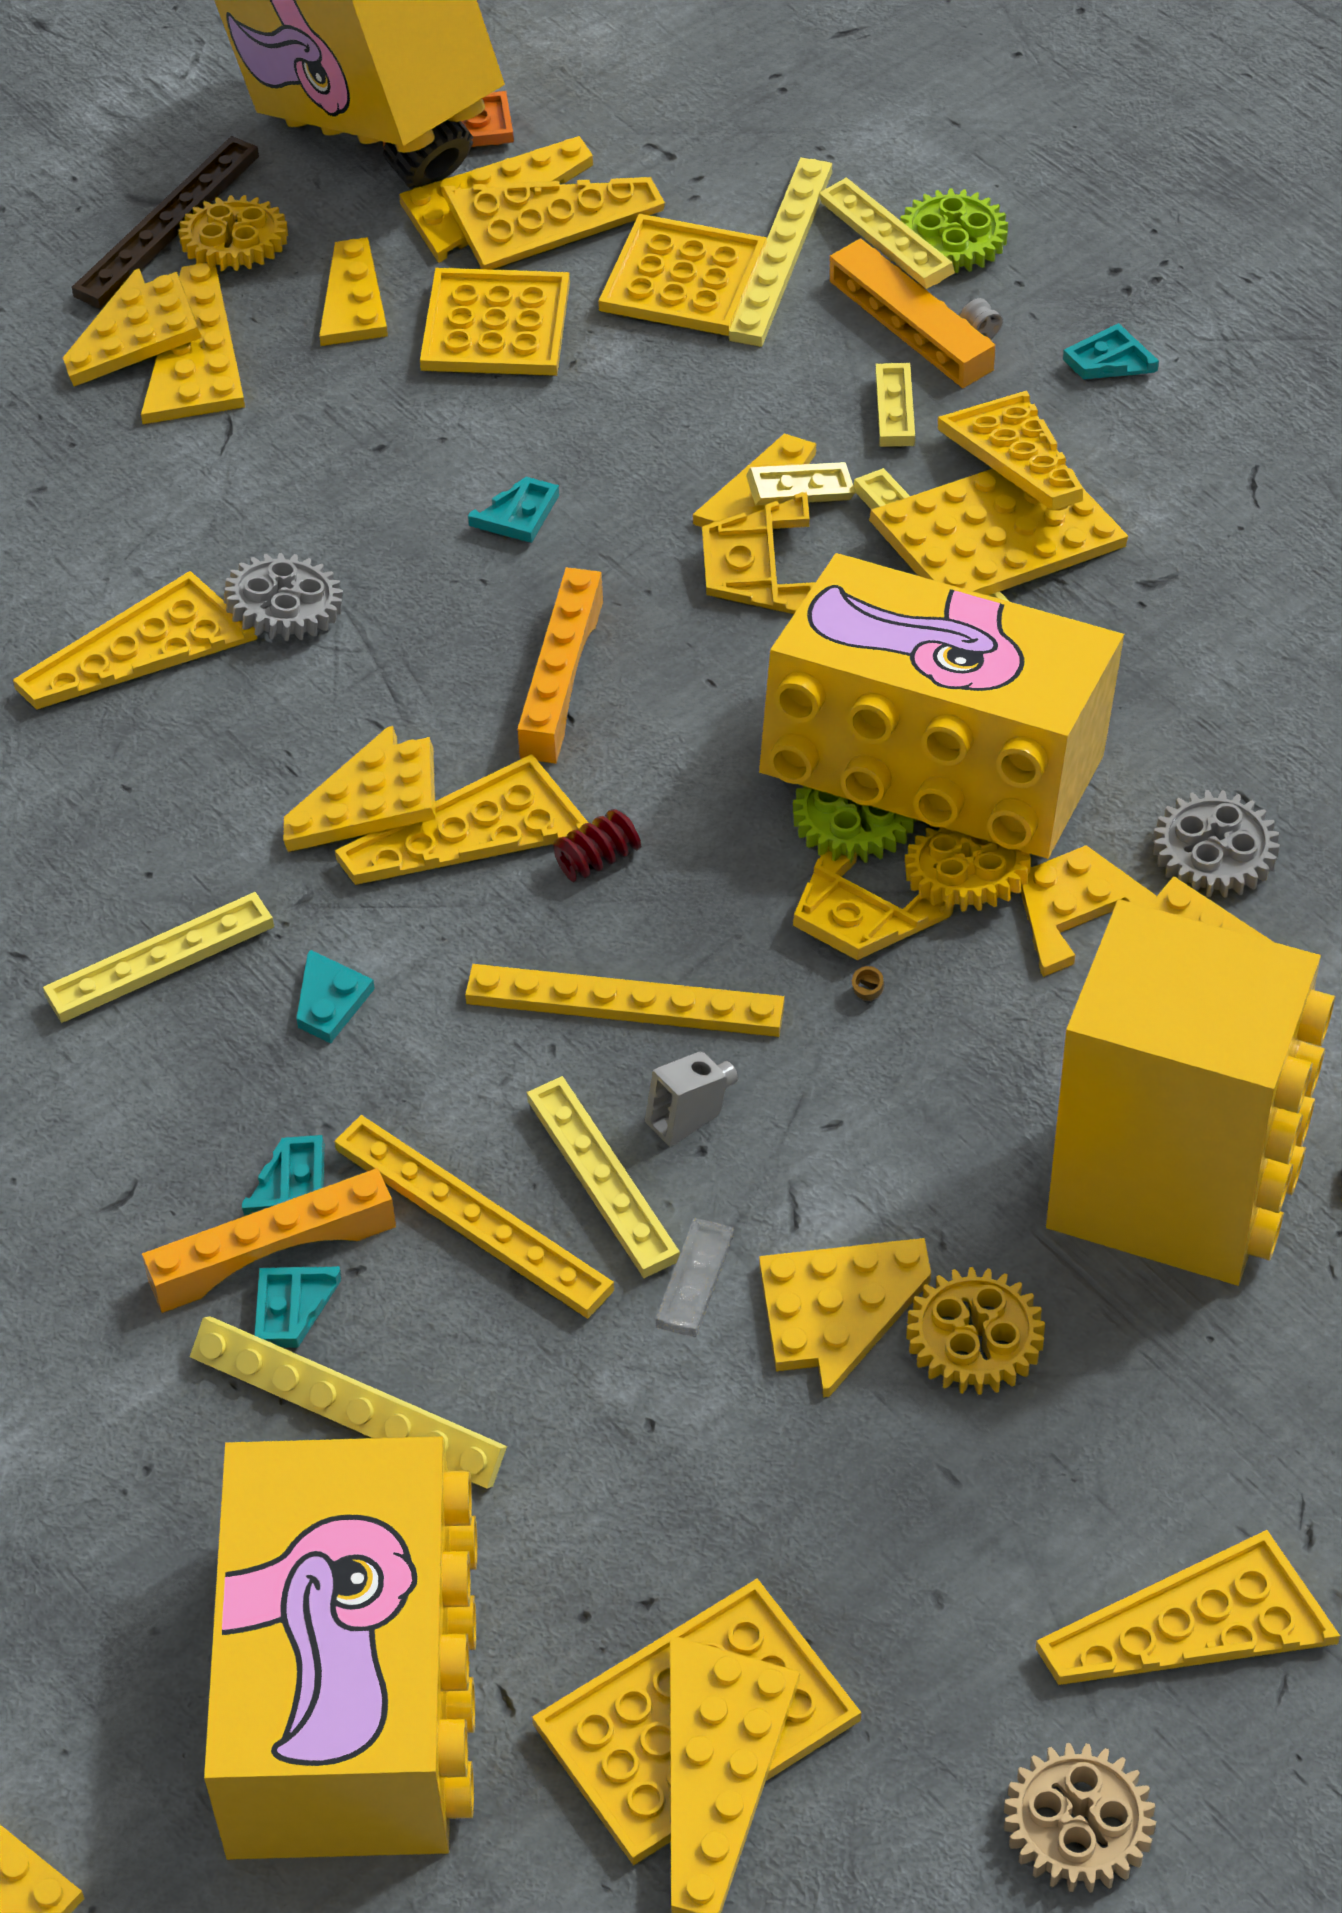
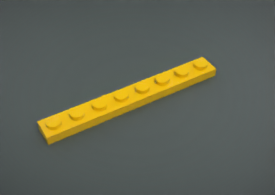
(625, 1000)
(475, 1217)

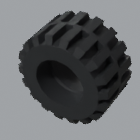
(435, 160)

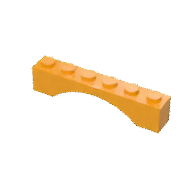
(548, 699)
(197, 1263)

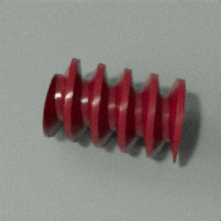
(594, 842)

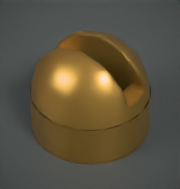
(871, 978)

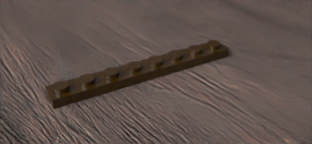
(164, 222)

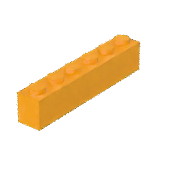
(912, 313)

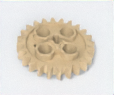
(1111, 1796)

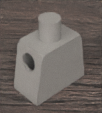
(687, 1095)

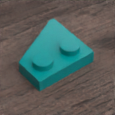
(1110, 355)
(519, 510)
(330, 996)
(292, 1172)
(292, 1301)

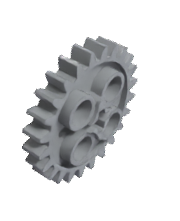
(283, 596)
(1216, 843)

